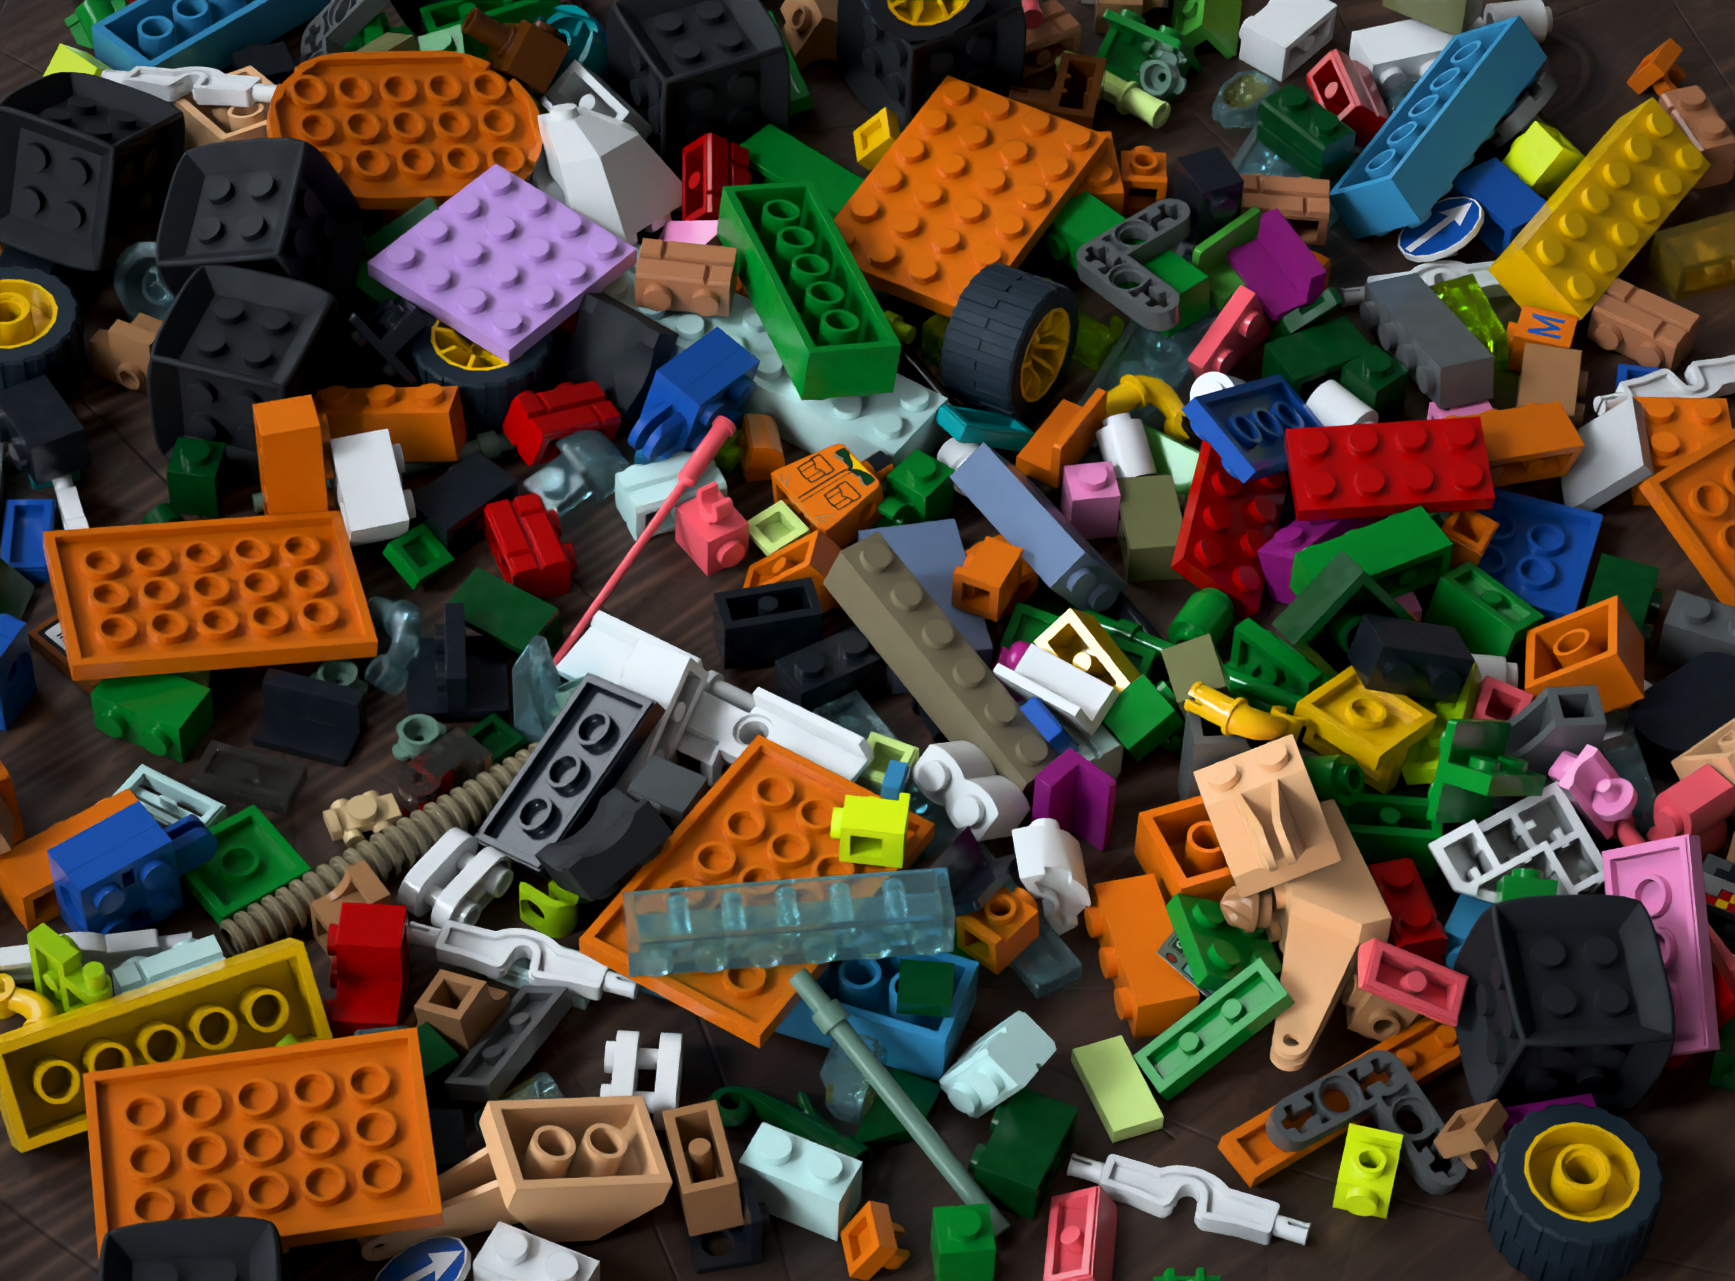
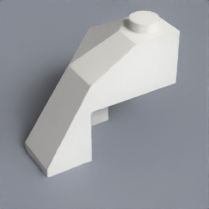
(608, 171)
(1530, 835)

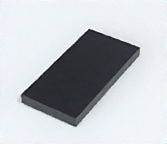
(570, 771)

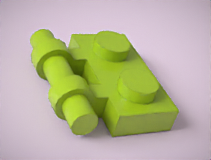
(60, 973)

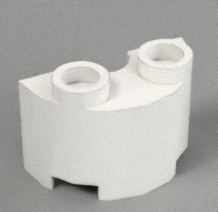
(1054, 870)

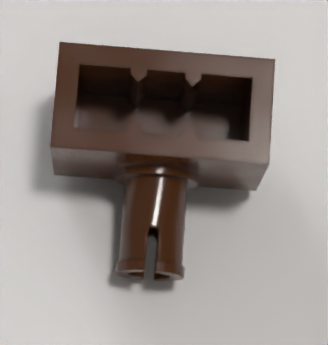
(518, 49)
(1076, 91)

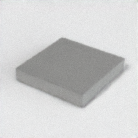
(1612, 459)

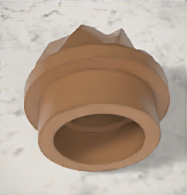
(1247, 912)

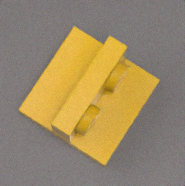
(1364, 724)

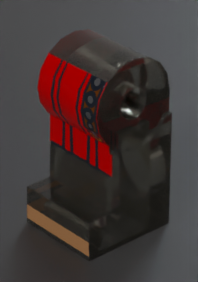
(440, 769)

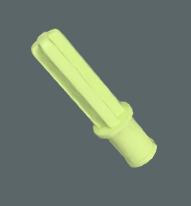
(1131, 99)

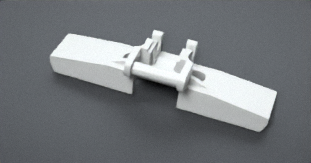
(724, 715)

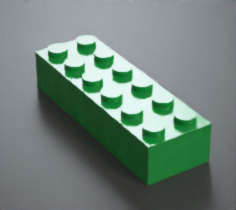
(808, 290)

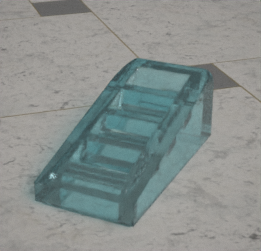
(533, 689)
(1627, 761)

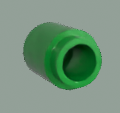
(1202, 614)
(1336, 778)

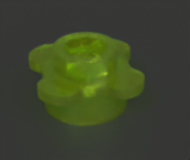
(730, 453)

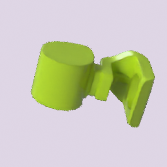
(558, 908)

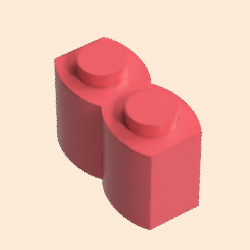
(1695, 808)

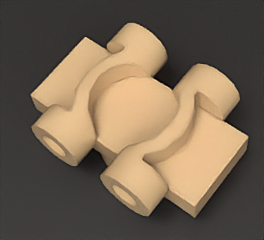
(360, 814)

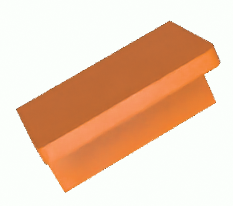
(1063, 439)

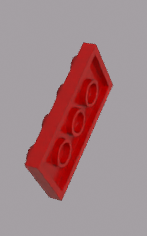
(1388, 468)
(1225, 529)

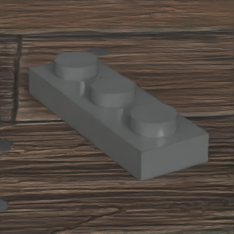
(508, 1044)

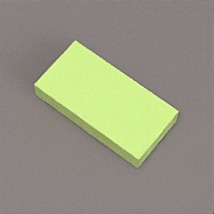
(1117, 1089)

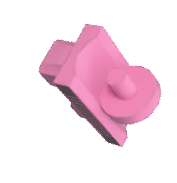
(1594, 789)

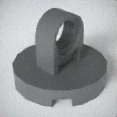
(1527, 111)

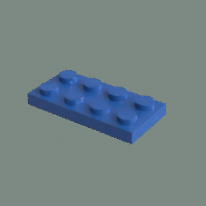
(1250, 424)

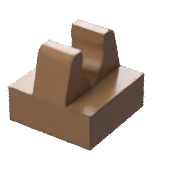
(1472, 1132)

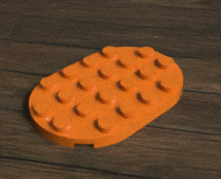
(408, 122)

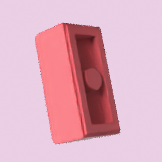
(1411, 981)
(1081, 1236)

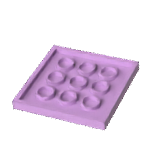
(502, 263)

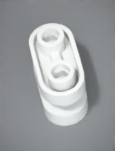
(455, 880)
(624, 1060)

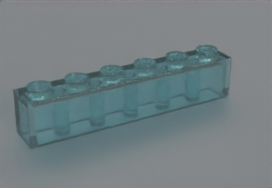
(788, 922)

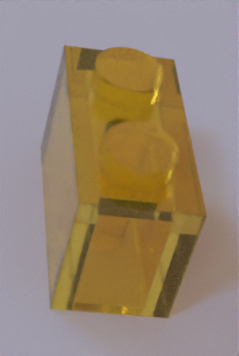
(1695, 256)

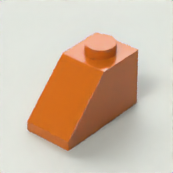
(802, 559)

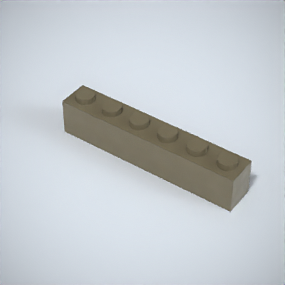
(936, 660)

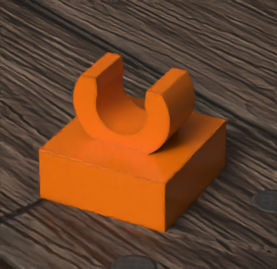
(1659, 70)
(871, 1242)

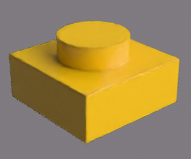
(876, 137)

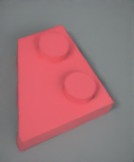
(1231, 335)

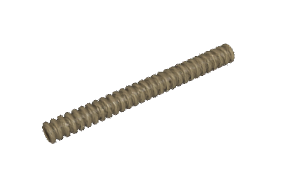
(384, 854)

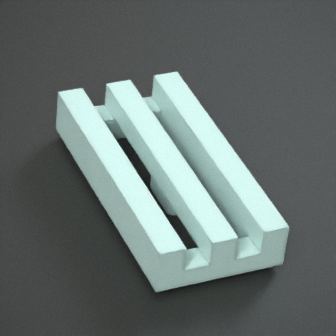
(164, 807)

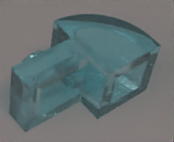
(582, 469)

